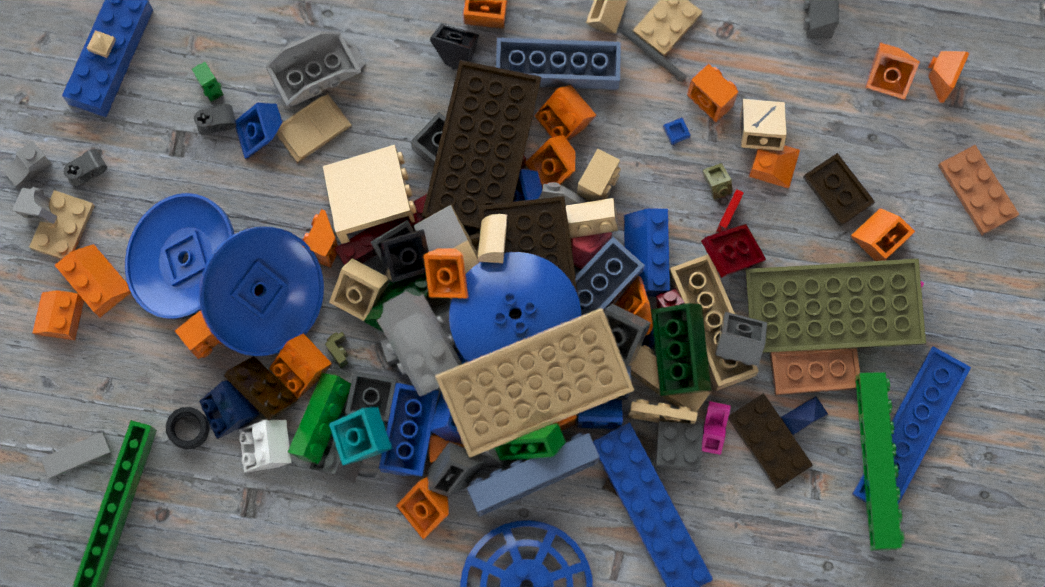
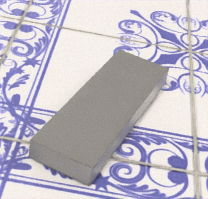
(76, 455)

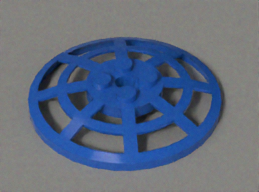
(526, 569)

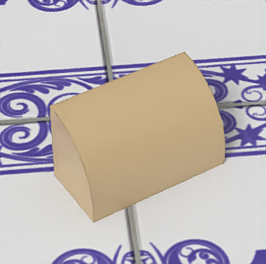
(606, 15)
(492, 238)

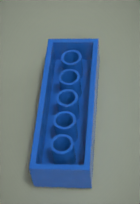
(98, 78)

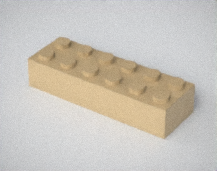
(700, 284)

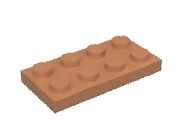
(978, 190)
(814, 371)

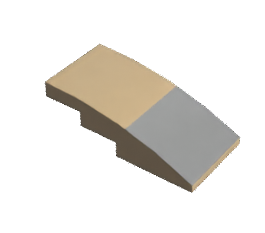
(447, 231)

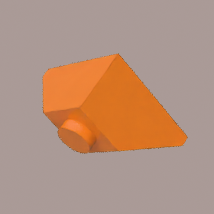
(892, 71)
(946, 71)
(553, 160)
(775, 165)
(445, 273)
(636, 301)
(424, 508)

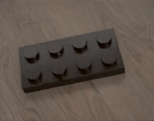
(770, 441)

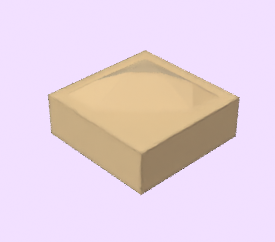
(101, 44)

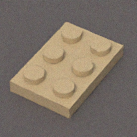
(667, 24)
(63, 235)
(663, 412)

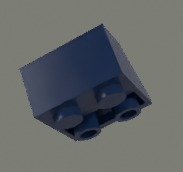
(227, 409)

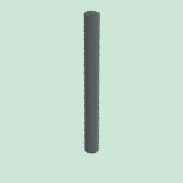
(653, 53)

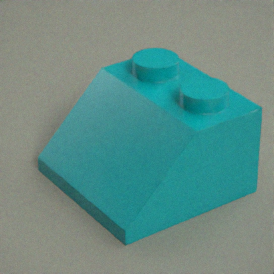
(360, 435)

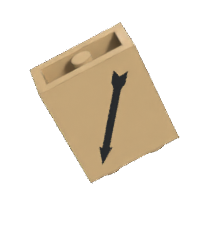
(763, 124)

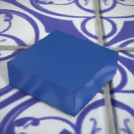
(676, 131)

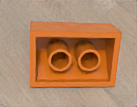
(93, 279)

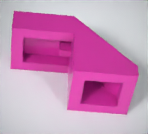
(715, 427)

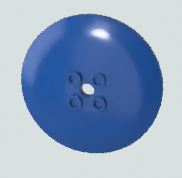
(157, 251)
(494, 289)
(289, 297)

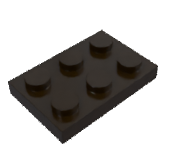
(838, 189)
(261, 388)

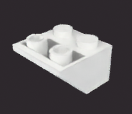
(265, 445)

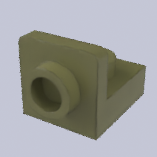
(718, 180)
(337, 353)

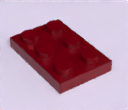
(733, 250)

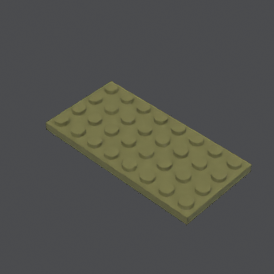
(838, 305)

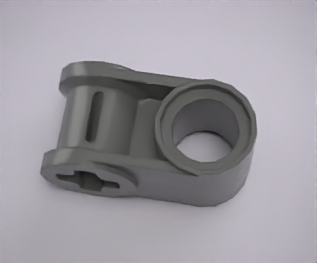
(217, 119)
(87, 166)

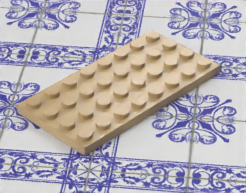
(535, 382)

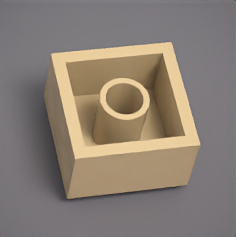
(599, 177)
(358, 289)

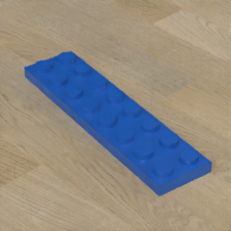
(922, 414)
(651, 509)

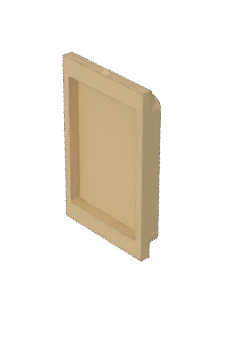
(312, 127)

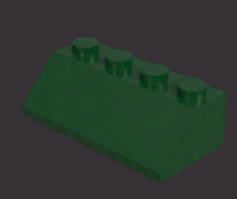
(414, 285)
(681, 349)

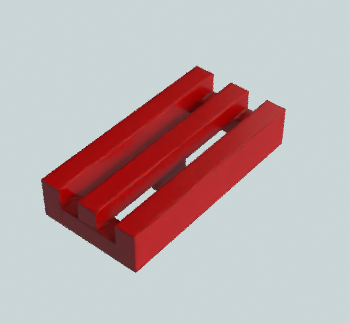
(730, 211)

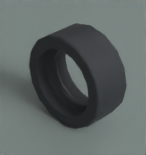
(200, 438)

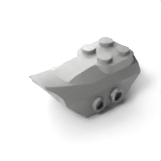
(313, 65)
(418, 340)

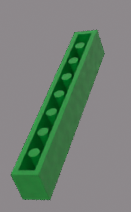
(878, 462)
(115, 505)

